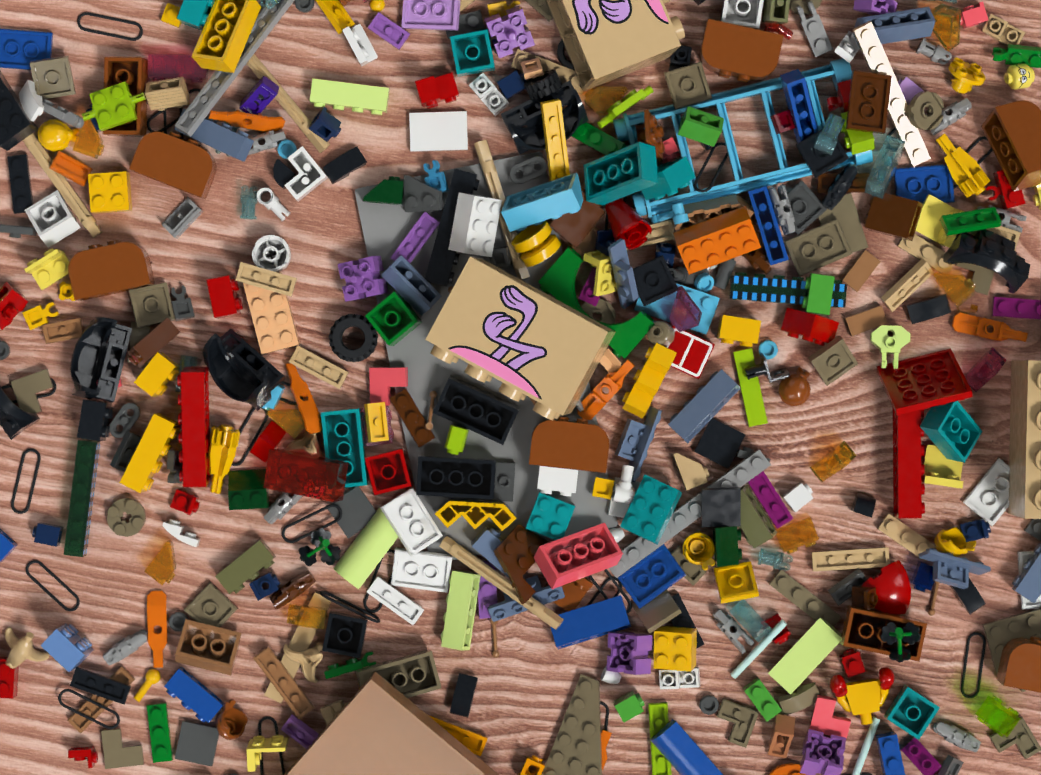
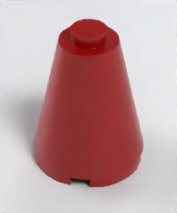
(627, 224)

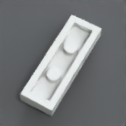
(395, 600)

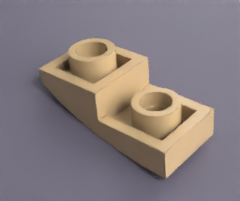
(1002, 31)

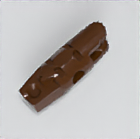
(758, 260)
(292, 589)

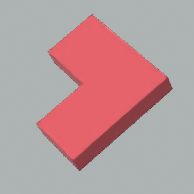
(382, 379)
(823, 718)

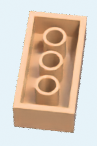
(271, 319)

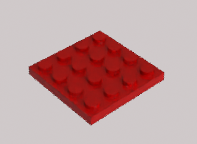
(924, 382)

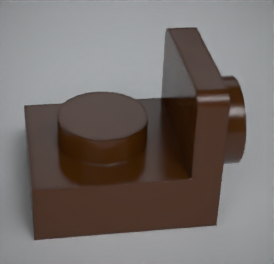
(864, 597)

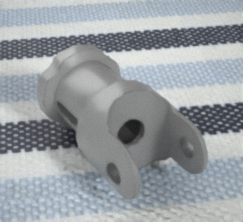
(934, 52)

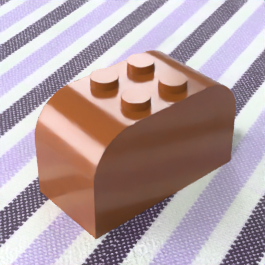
(739, 51)
(1016, 141)
(175, 162)
(109, 270)
(569, 445)
(864, 627)
(1021, 664)

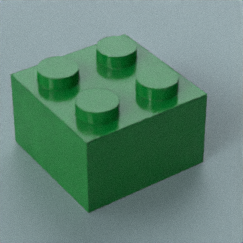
(393, 318)

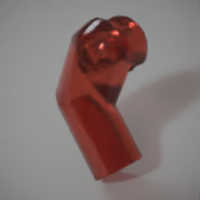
(780, 29)

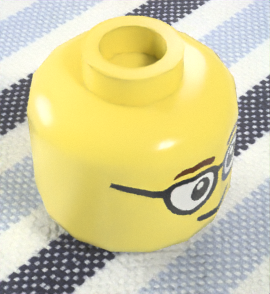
(1019, 76)

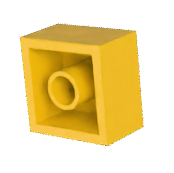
(110, 192)
(738, 329)
(157, 375)
(675, 648)

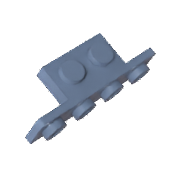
(623, 273)
(636, 440)
(951, 569)
(511, 607)

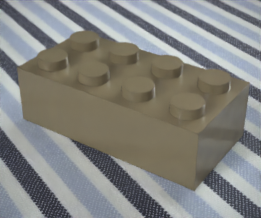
(408, 674)

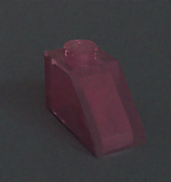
(684, 312)
(985, 369)

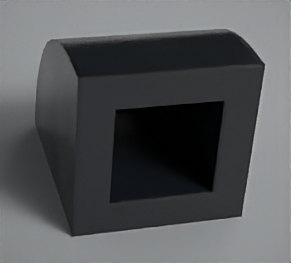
(282, 173)
(863, 505)

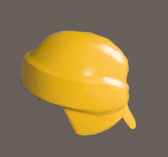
(56, 135)
(953, 542)
(699, 550)

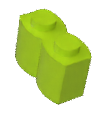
(456, 439)

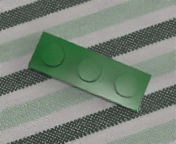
(597, 139)
(970, 221)
(159, 732)

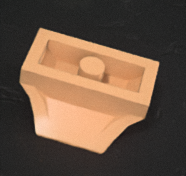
(610, 361)

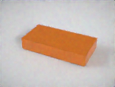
(71, 168)

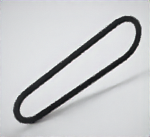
(280, 753)

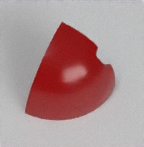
(891, 588)

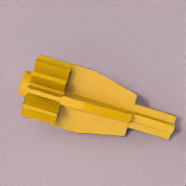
(963, 168)
(221, 454)

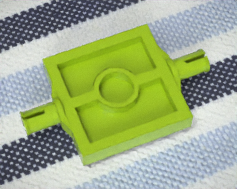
(627, 102)
(113, 106)

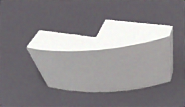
(847, 47)
(489, 94)
(30, 101)
(176, 530)
(679, 679)

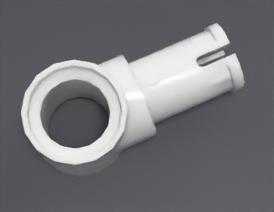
(273, 203)
(624, 490)

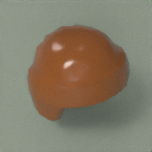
(795, 389)
(231, 721)

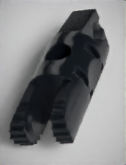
(839, 187)

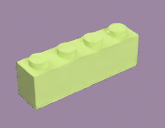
(349, 95)
(460, 610)

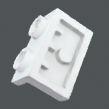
(360, 44)

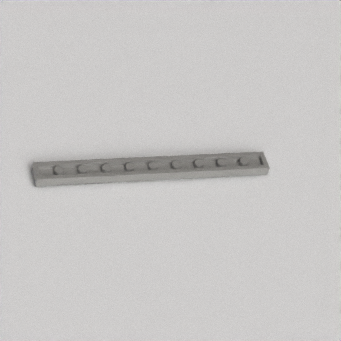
(222, 80)
(691, 511)

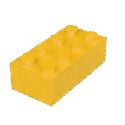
(225, 34)
(149, 453)

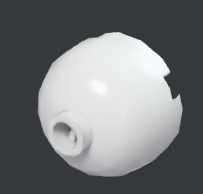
(266, 248)

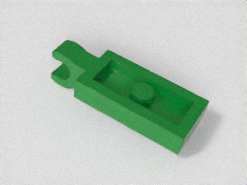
(1018, 54)
(351, 665)

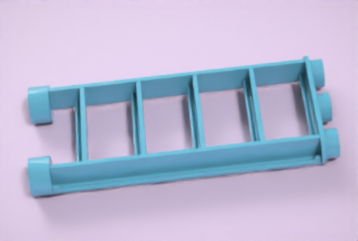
(626, 130)

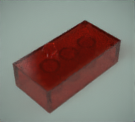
(305, 475)

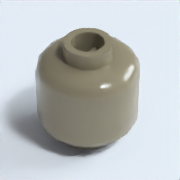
(661, 333)

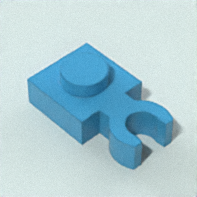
(435, 178)

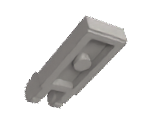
(814, 31)
(63, 114)

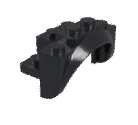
(530, 115)
(990, 252)
(99, 361)
(245, 375)
(13, 418)

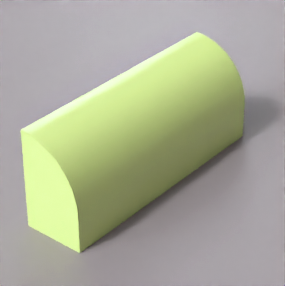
(366, 550)
(805, 655)

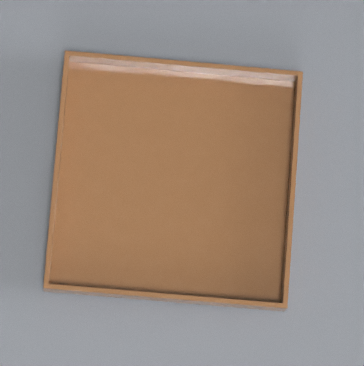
(386, 736)

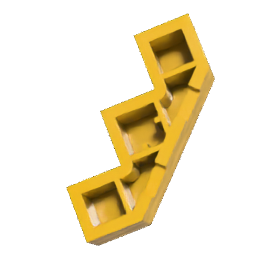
(648, 380)
(475, 513)

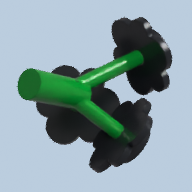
(321, 541)
(896, 634)

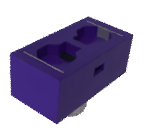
(259, 96)

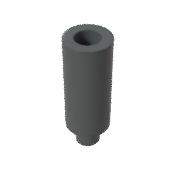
(724, 274)

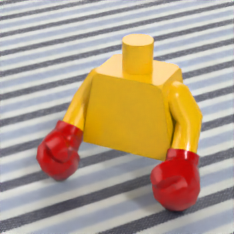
(863, 696)

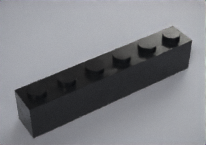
(442, 259)

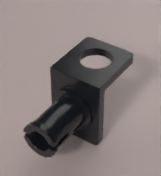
(762, 369)

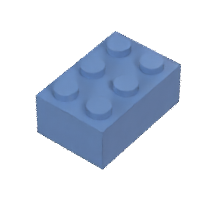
(67, 647)

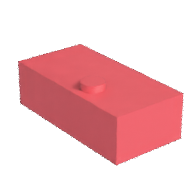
(578, 555)

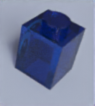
(923, 577)

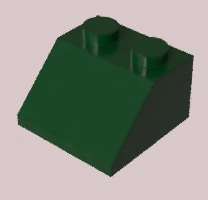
(247, 490)
(726, 546)

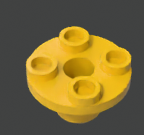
(965, 75)

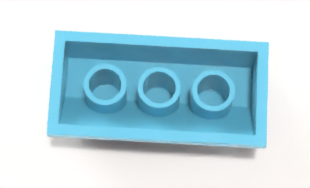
(543, 203)
(662, 308)

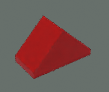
(268, 440)

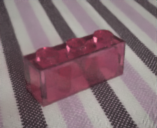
(173, 66)

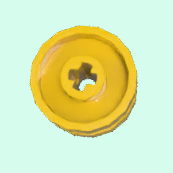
(536, 244)

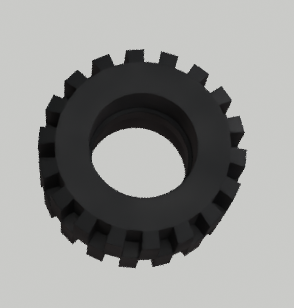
(341, 350)

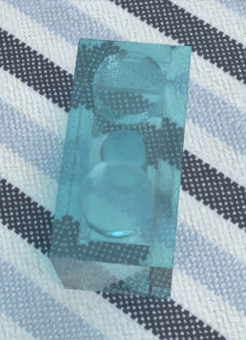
(750, 620)

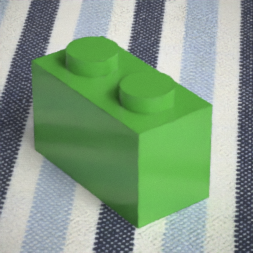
(700, 126)
(818, 294)
(762, 699)
(629, 705)

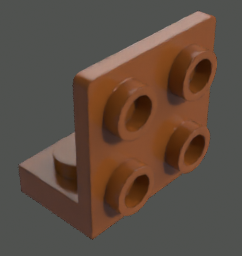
(652, 134)
(573, 593)

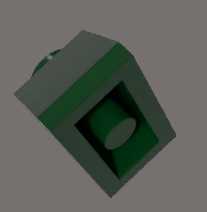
(387, 192)

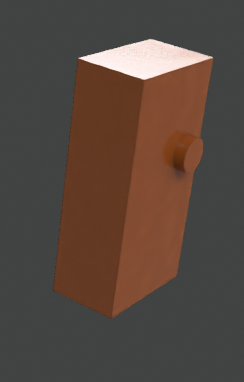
(135, 73)

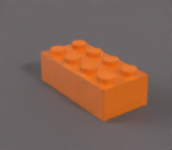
(717, 240)

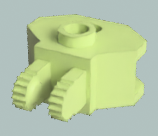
(889, 344)

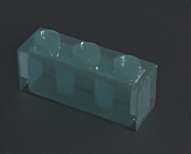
(885, 166)

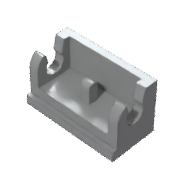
(182, 218)

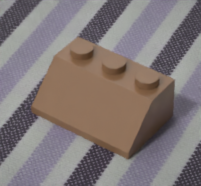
(208, 647)

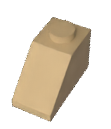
(691, 471)

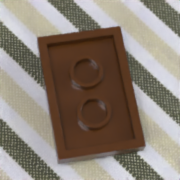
(868, 102)

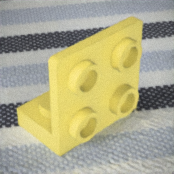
(929, 220)
(49, 268)
(604, 275)
(940, 469)
(259, 744)

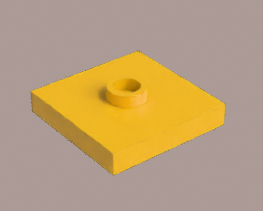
(736, 582)

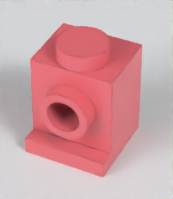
(973, 16)
(671, 150)

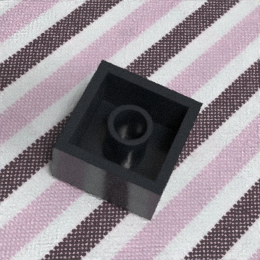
(95, 420)
(345, 634)

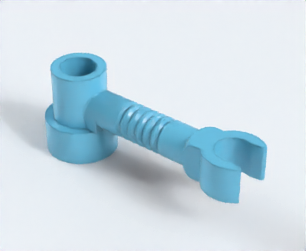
(677, 213)

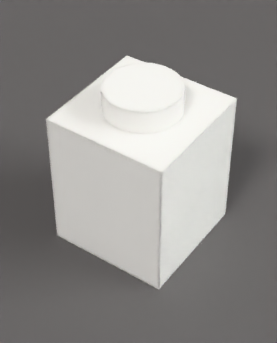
(798, 496)

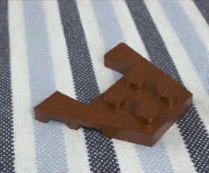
(517, 556)

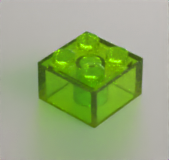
(997, 716)

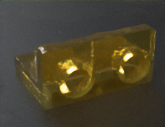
(797, 535)

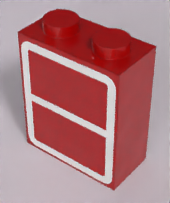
(691, 353)

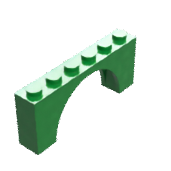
(561, 284)

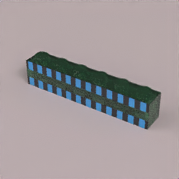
(778, 289)
(82, 498)

